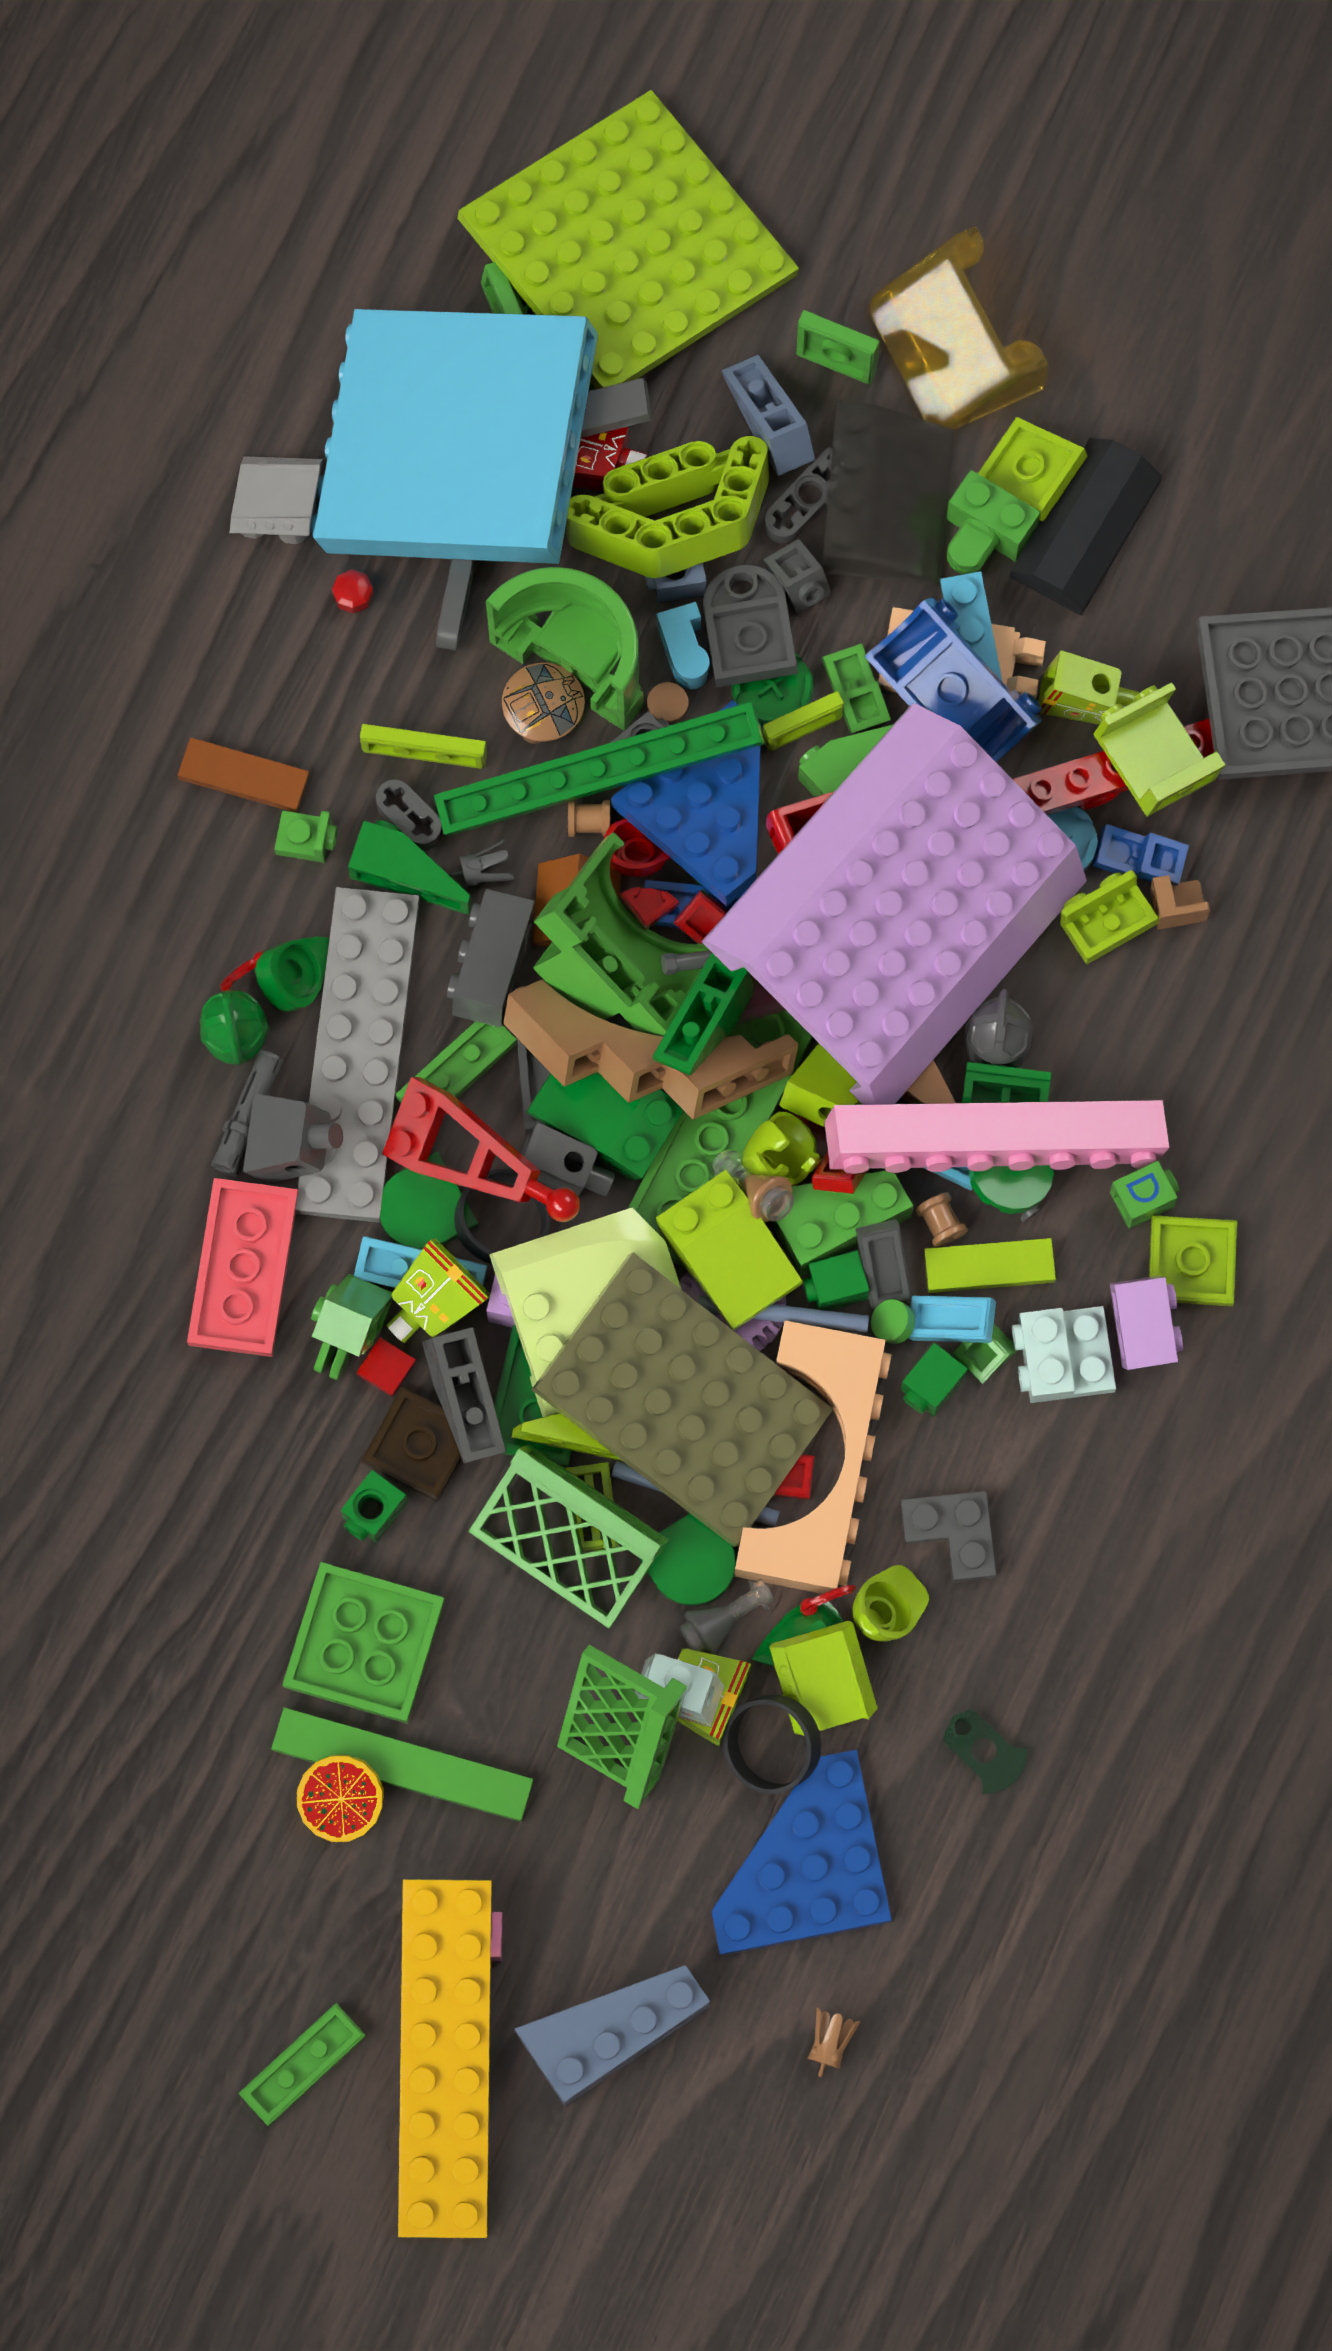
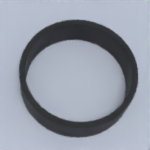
(463, 1232)
(737, 1763)

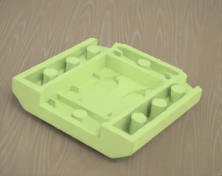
(563, 1273)

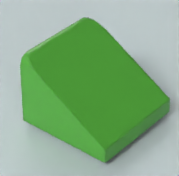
(986, 1358)

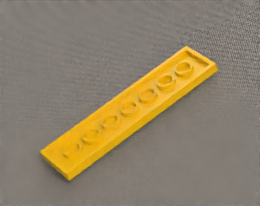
(445, 2058)

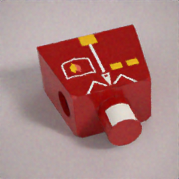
(600, 455)

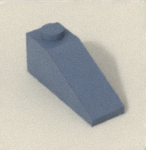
(770, 414)

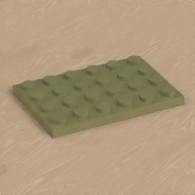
(682, 1399)

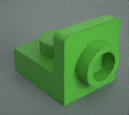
(305, 836)

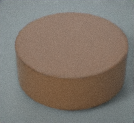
(668, 702)

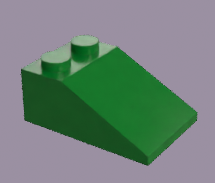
(600, 1117)

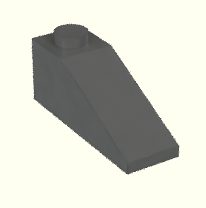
(464, 1394)

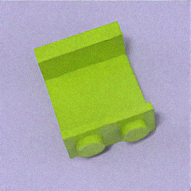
(1154, 750)

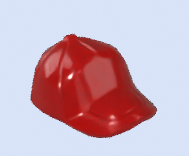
(638, 855)

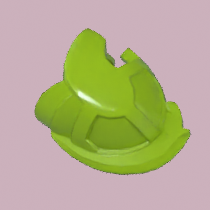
(782, 1149)

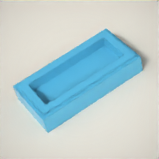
(953, 1318)

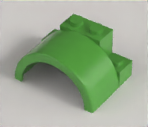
(585, 634)
(605, 955)

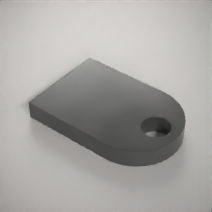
(749, 630)

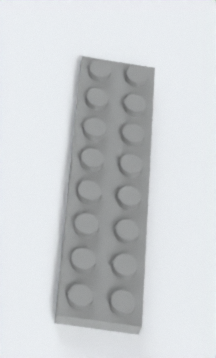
(360, 1048)

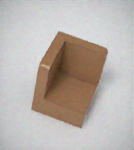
(1179, 903)

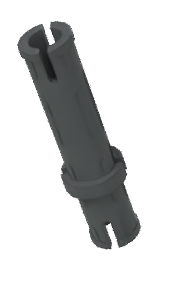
(236, 1129)

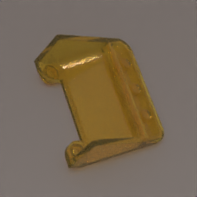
(948, 342)

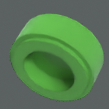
(893, 1321)

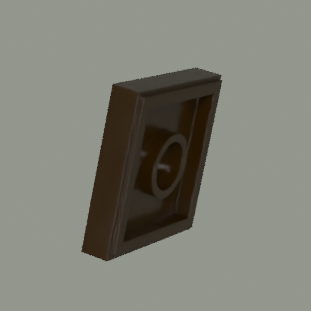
(415, 1445)

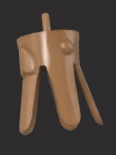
(831, 2039)

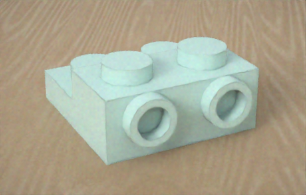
(1064, 1353)

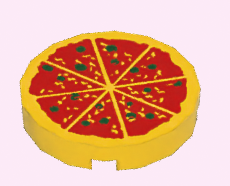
(340, 1798)

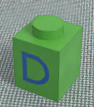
(1145, 1194)

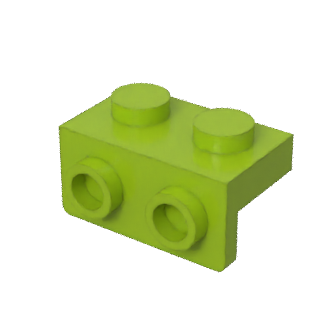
(1107, 916)

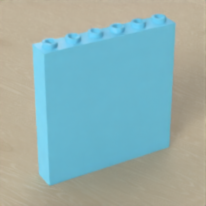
(455, 435)

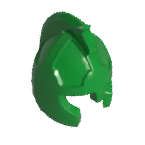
(233, 1027)

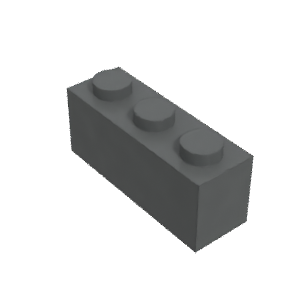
(491, 957)

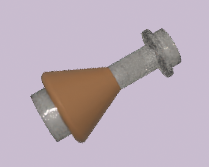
(768, 1195)

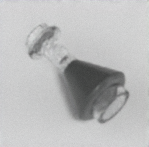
(709, 1627)

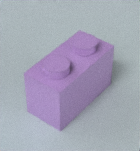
(1146, 1322)

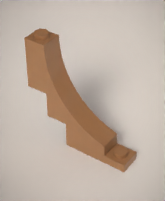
(580, 1044)

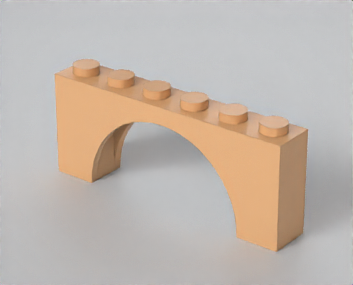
(812, 1549)

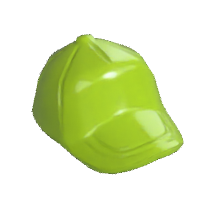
(889, 1604)

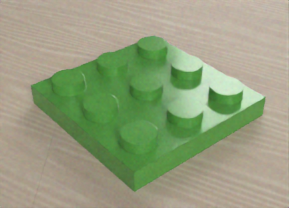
(363, 1642)

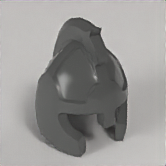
(999, 1032)

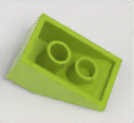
(728, 1250)

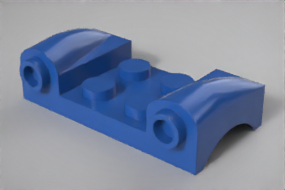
(942, 673)

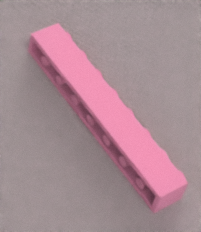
(996, 1135)

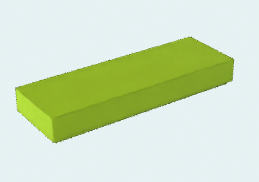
(423, 746)
(989, 1265)

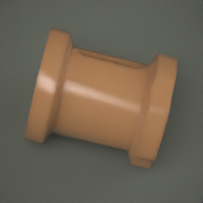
(588, 818)
(941, 1220)

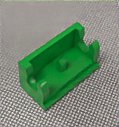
(1004, 1084)

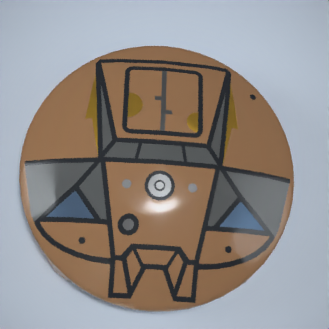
(543, 702)

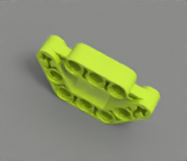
(616, 522)

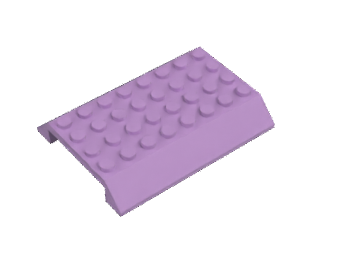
(902, 902)

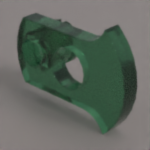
(999, 1772)

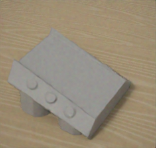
(276, 497)

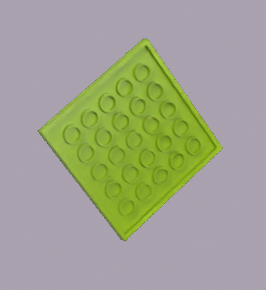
(632, 237)

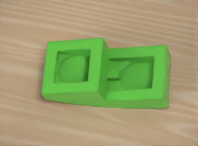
(854, 681)

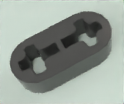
(415, 808)

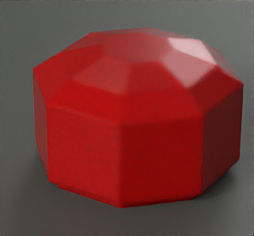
(352, 591)

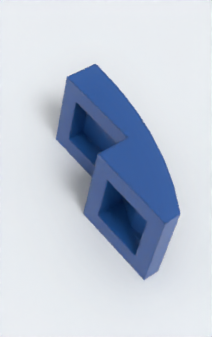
(1145, 855)

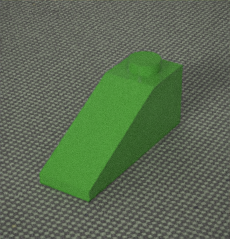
(827, 767)

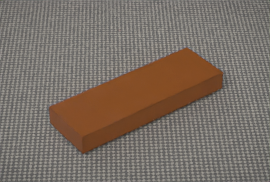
(243, 775)

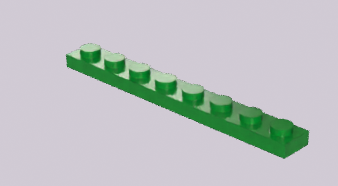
(599, 769)

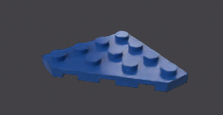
(703, 818)
(810, 1869)

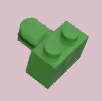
(987, 521)
(348, 1320)

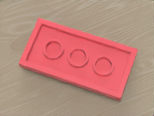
(243, 1267)

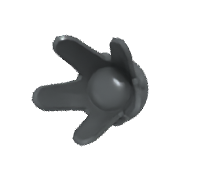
(475, 863)

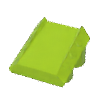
(825, 1675)

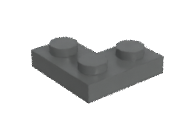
(960, 1521)

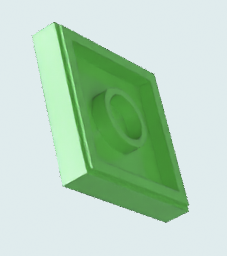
(837, 347)

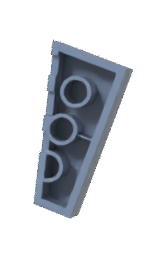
(603, 2035)

